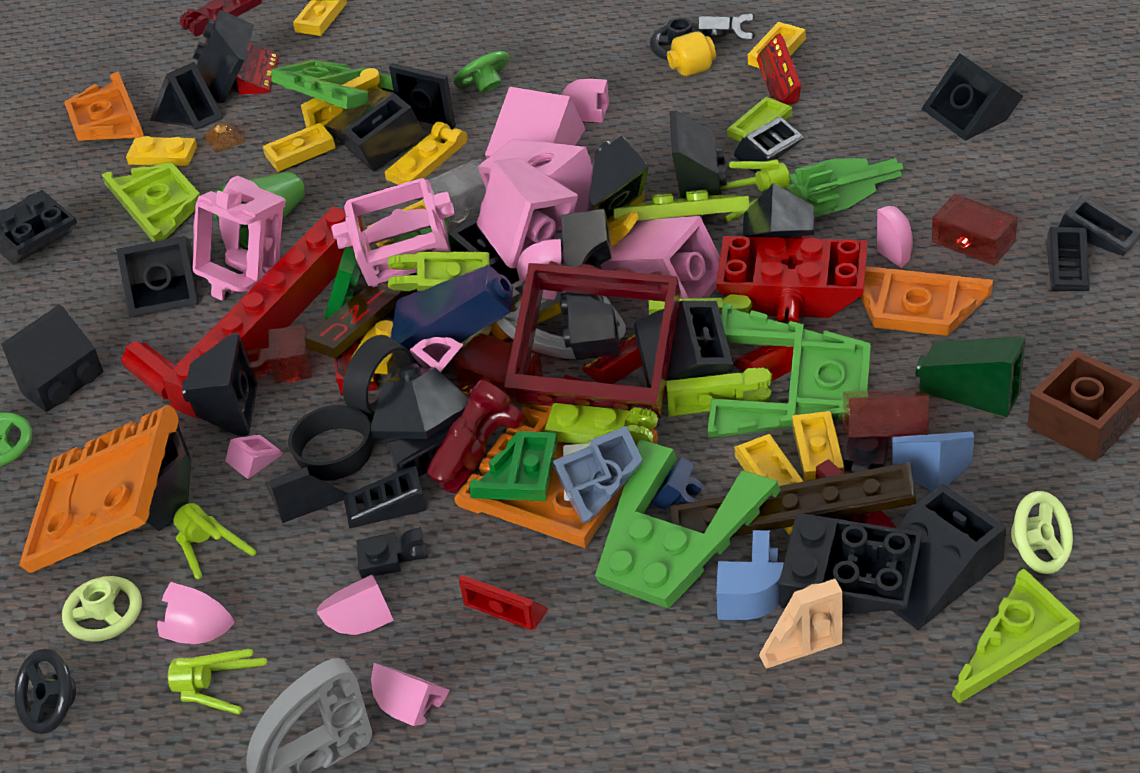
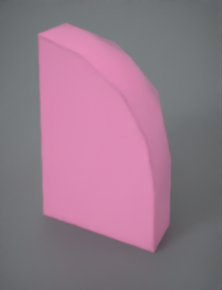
(589, 98)
(894, 235)
(540, 253)
(435, 352)
(355, 608)
(192, 616)
(405, 695)

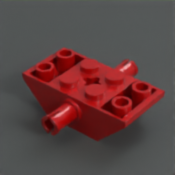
(793, 274)

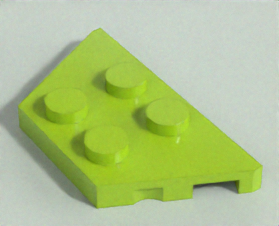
(155, 197)
(696, 203)

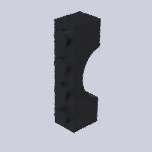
(592, 323)

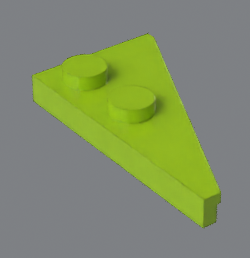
(1024, 628)

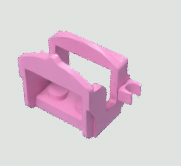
(264, 219)
(375, 262)

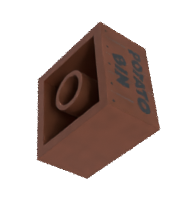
(1084, 405)

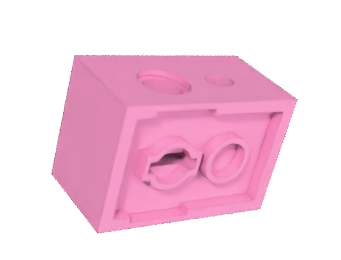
(561, 162)

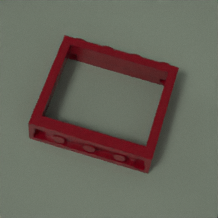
(592, 281)

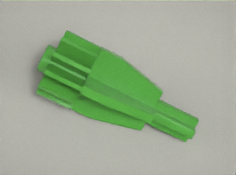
(840, 182)

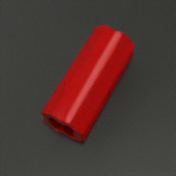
(147, 366)

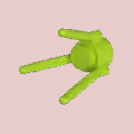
(770, 173)
(198, 527)
(194, 673)

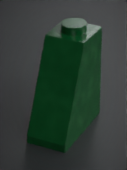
(975, 372)

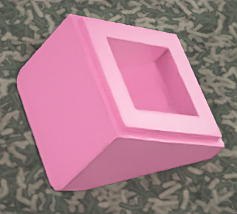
(251, 454)

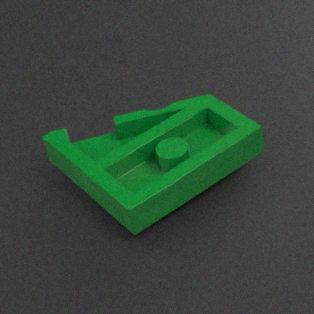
(346, 275)
(520, 469)

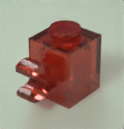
(285, 355)

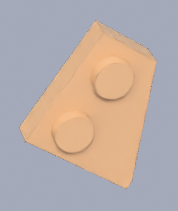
(806, 625)

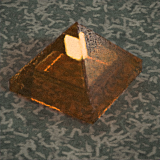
(223, 136)

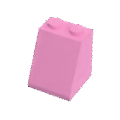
(536, 118)
(522, 208)
(675, 248)

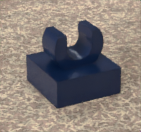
(676, 484)

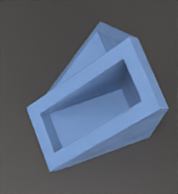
(934, 457)

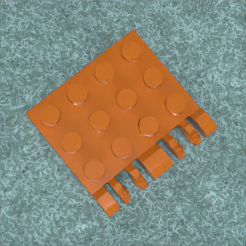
(98, 490)
(551, 517)

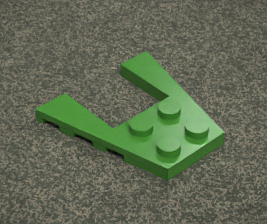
(326, 81)
(820, 374)
(662, 558)

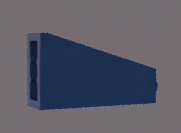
(452, 308)

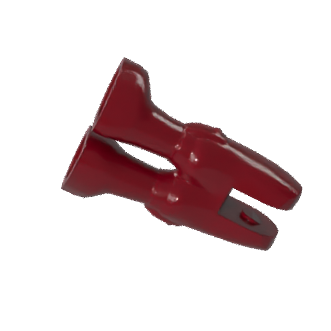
(469, 435)

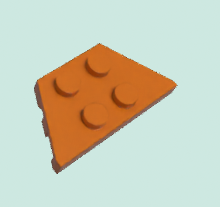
(104, 112)
(921, 300)

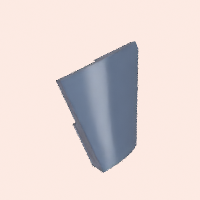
(598, 471)

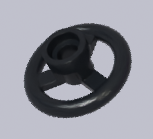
(674, 28)
(49, 691)

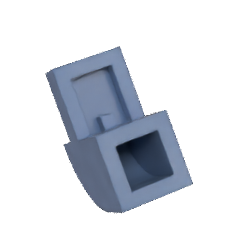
(752, 587)

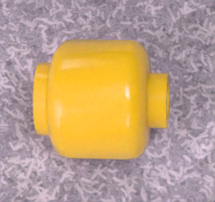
(691, 53)

